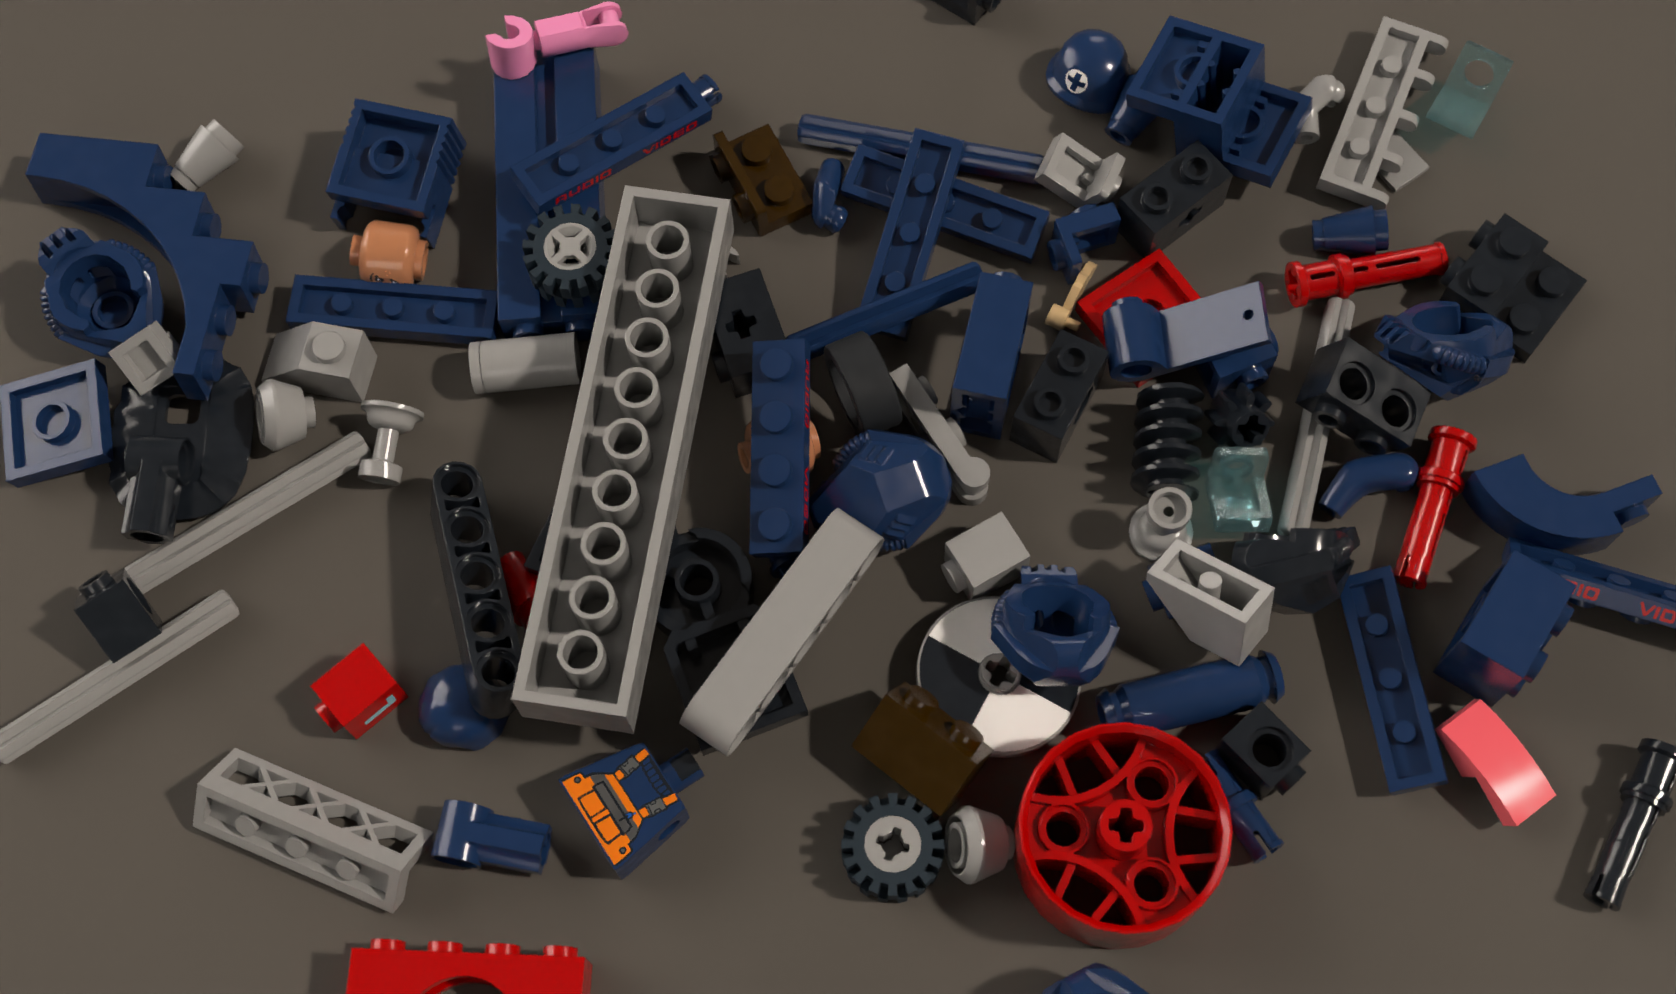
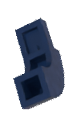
(1524, 507)

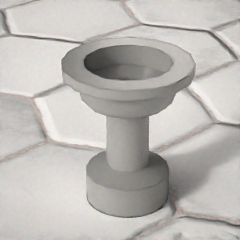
(390, 421)
(1161, 523)

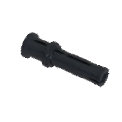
(1644, 801)

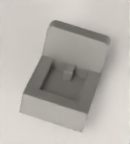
(1078, 173)

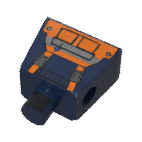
(632, 802)

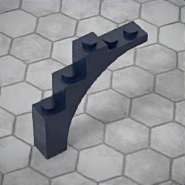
(136, 190)

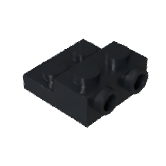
(1513, 282)

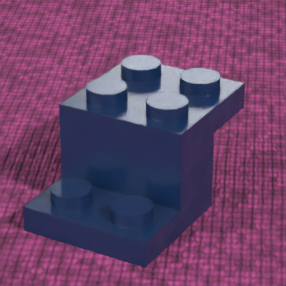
(1219, 96)

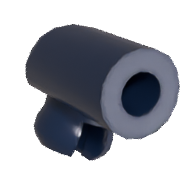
(825, 191)

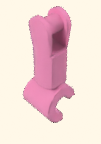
(553, 36)

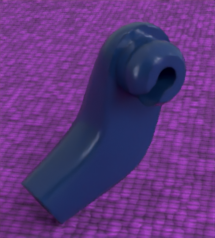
(1368, 476)

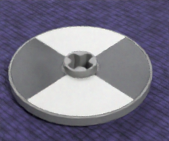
(953, 668)

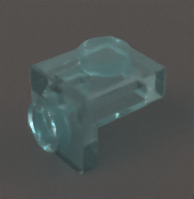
(1239, 490)

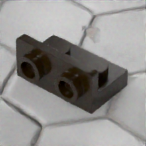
(762, 178)

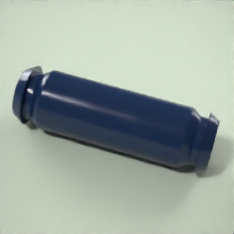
(1194, 693)

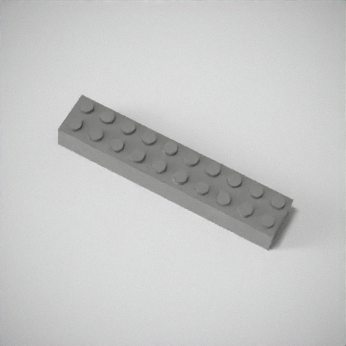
(625, 462)

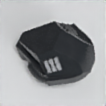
(1304, 567)

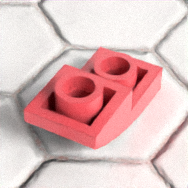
(1503, 767)

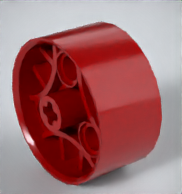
(1143, 823)

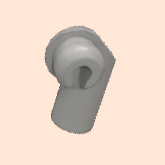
(1324, 92)

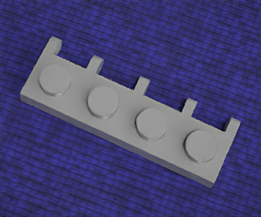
(1377, 111)

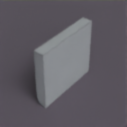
(1412, 166)

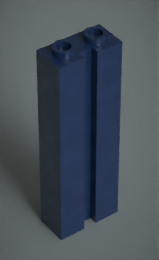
(530, 115)

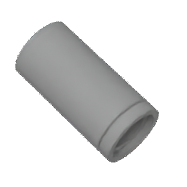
(525, 363)

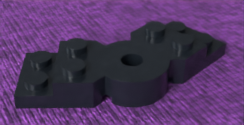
(705, 624)

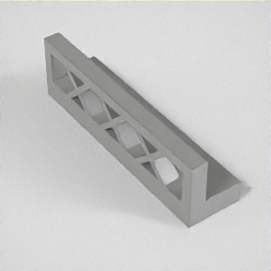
(302, 835)

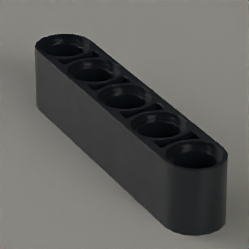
(475, 609)

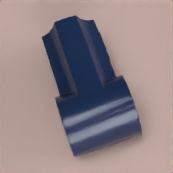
(477, 836)

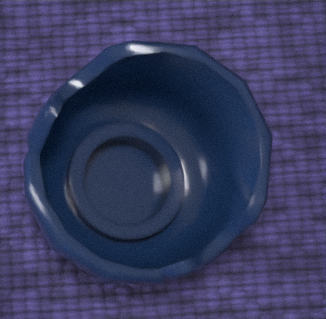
(448, 713)

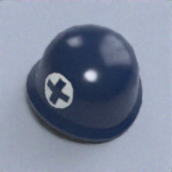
(1089, 71)

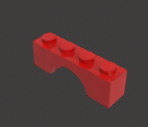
(393, 970)

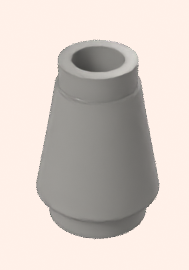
(206, 156)

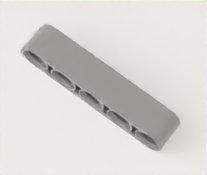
(781, 632)

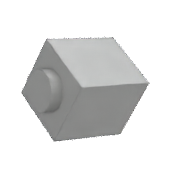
(984, 558)

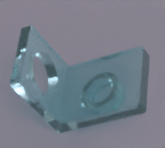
(1462, 104)

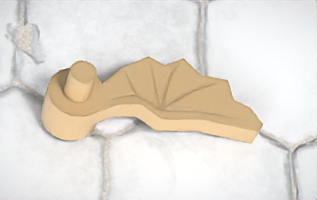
(1060, 316)

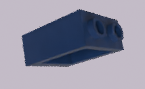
(990, 353)

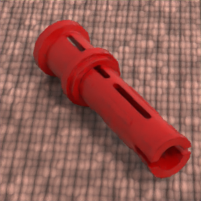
(1342, 275)
(1437, 485)

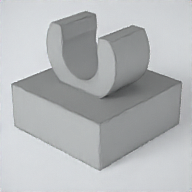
(147, 357)

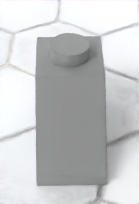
(323, 360)
(1212, 600)

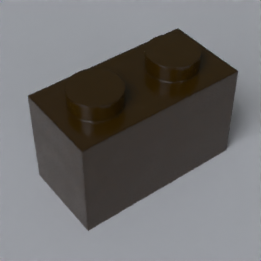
(923, 747)

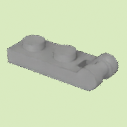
(918, 407)

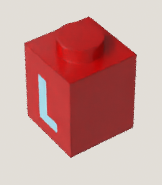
(357, 693)

